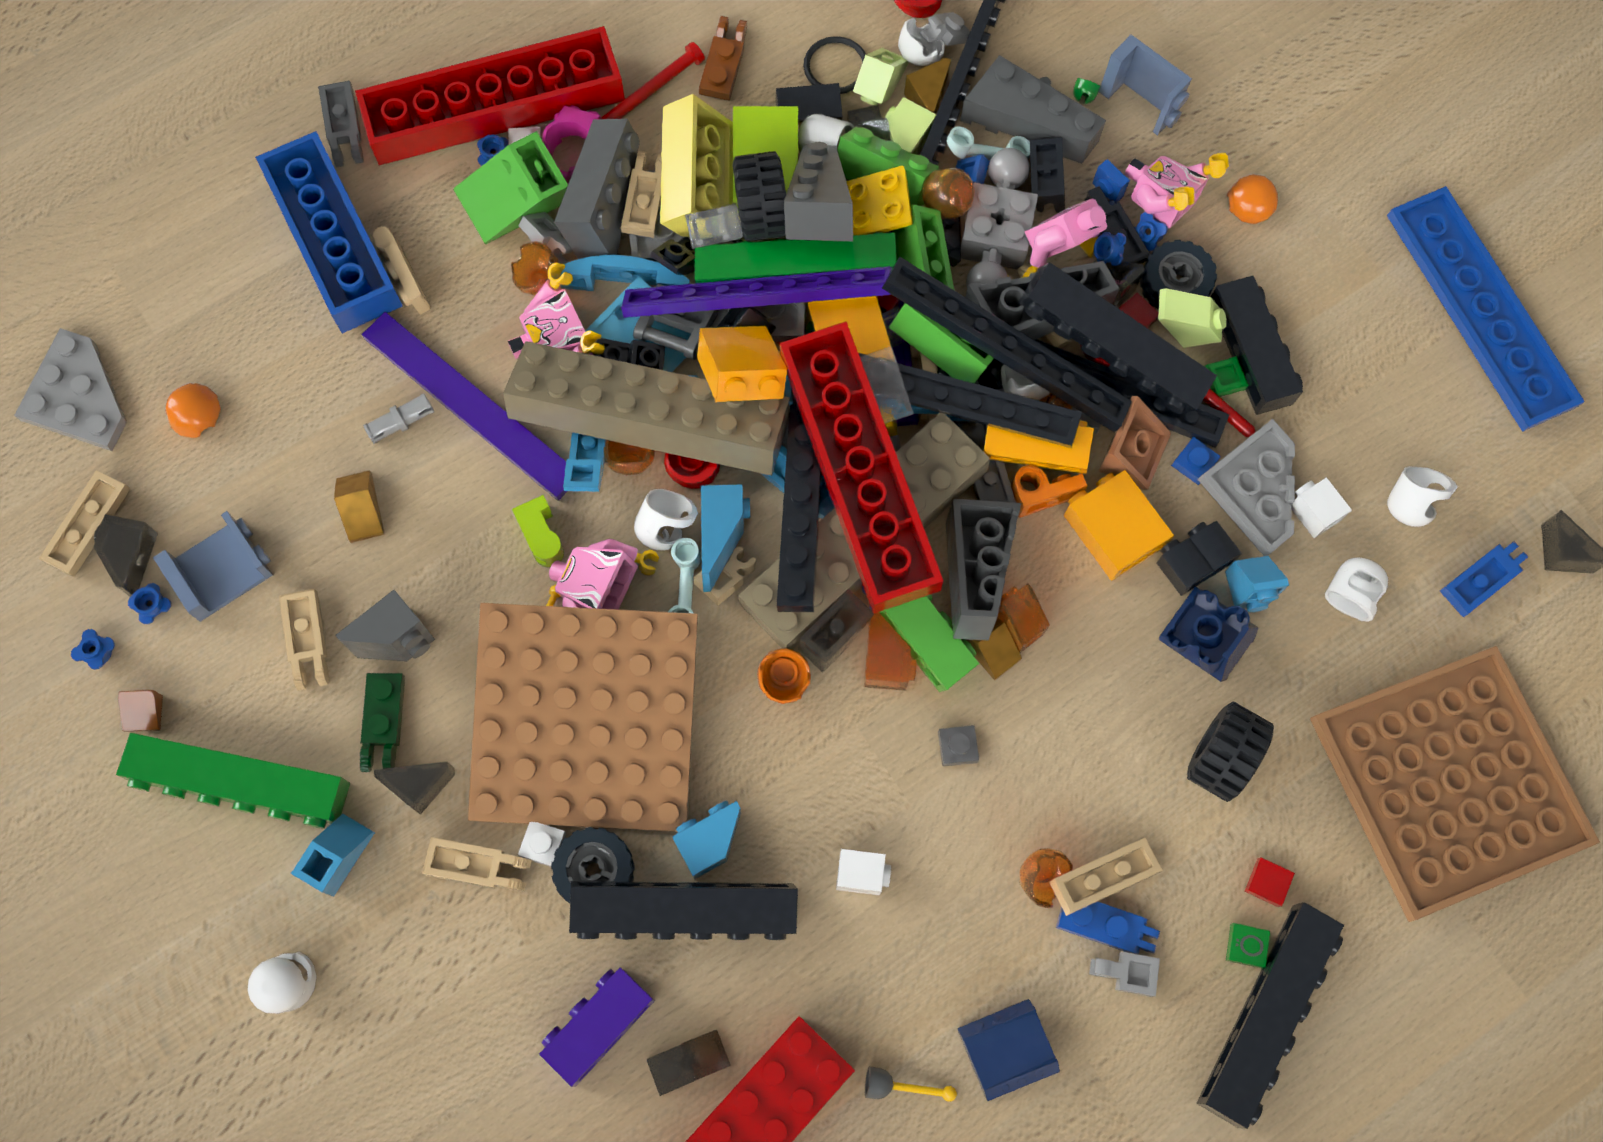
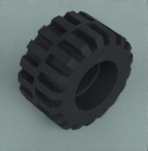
(760, 195)
(1230, 751)

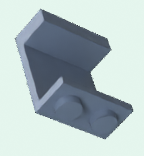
(1149, 77)
(216, 569)

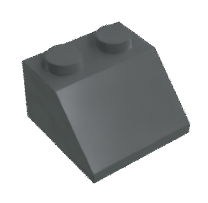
(387, 632)

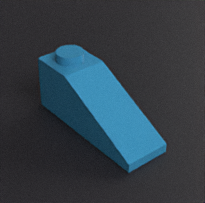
(721, 527)

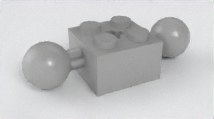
(999, 219)

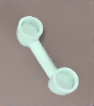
(962, 143)
(688, 557)

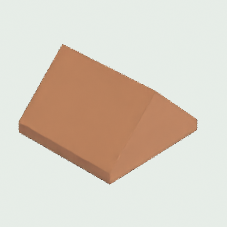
(1137, 445)

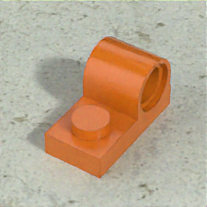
(1046, 494)

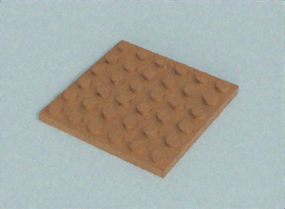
(583, 717)
(1453, 783)

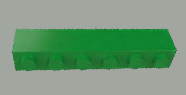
(792, 257)
(232, 779)

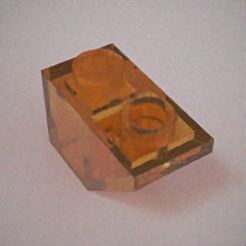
(1023, 616)

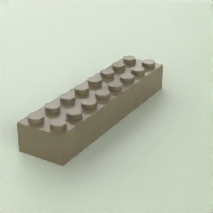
(643, 408)
(937, 467)

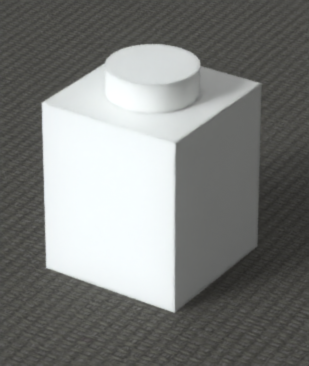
(1319, 506)
(862, 872)

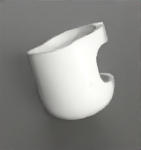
(821, 129)
(1411, 498)
(660, 510)
(1357, 588)
(279, 985)

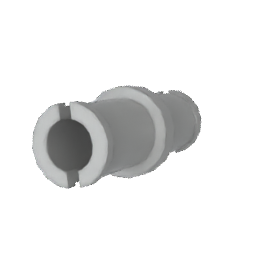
(398, 418)

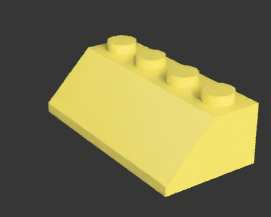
(694, 161)

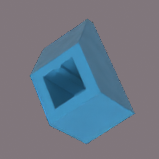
(1255, 583)
(709, 841)
(333, 855)

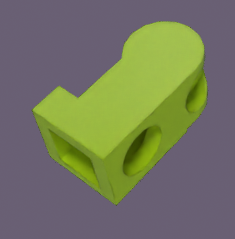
(542, 542)

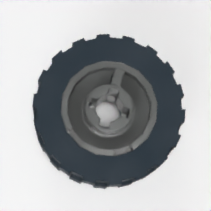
(1176, 259)
(587, 848)

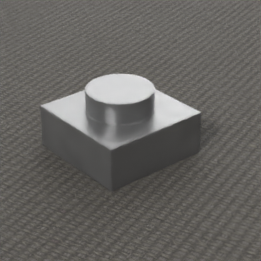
(958, 745)

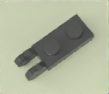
(341, 120)

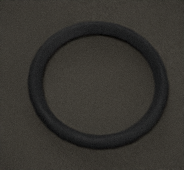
(835, 39)

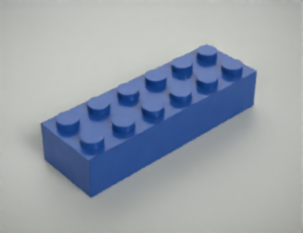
(328, 232)

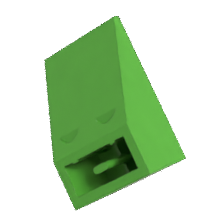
(512, 185)

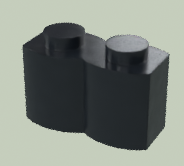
(1198, 557)

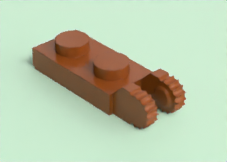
(723, 61)

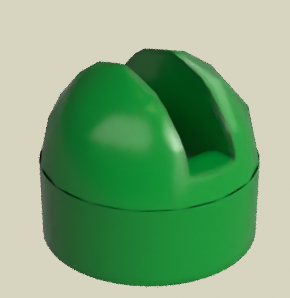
(1086, 88)

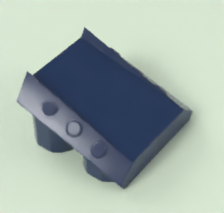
(1210, 633)
(1008, 1049)

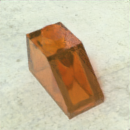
(887, 657)

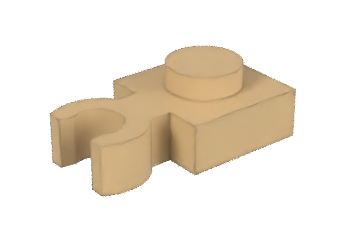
(730, 578)

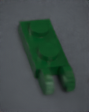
(381, 718)

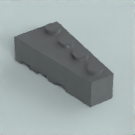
(1024, 106)
(598, 189)
(818, 197)
(1003, 296)
(978, 557)

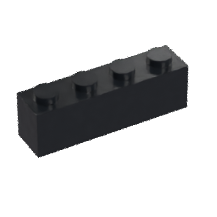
(1255, 340)

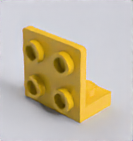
(880, 202)

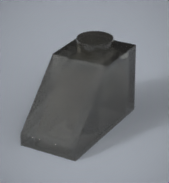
(124, 550)
(835, 631)

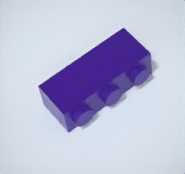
(595, 1026)

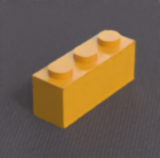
(1024, 450)

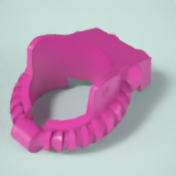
(568, 122)

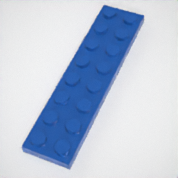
(1485, 309)

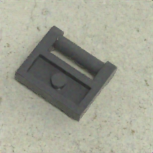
(688, 322)

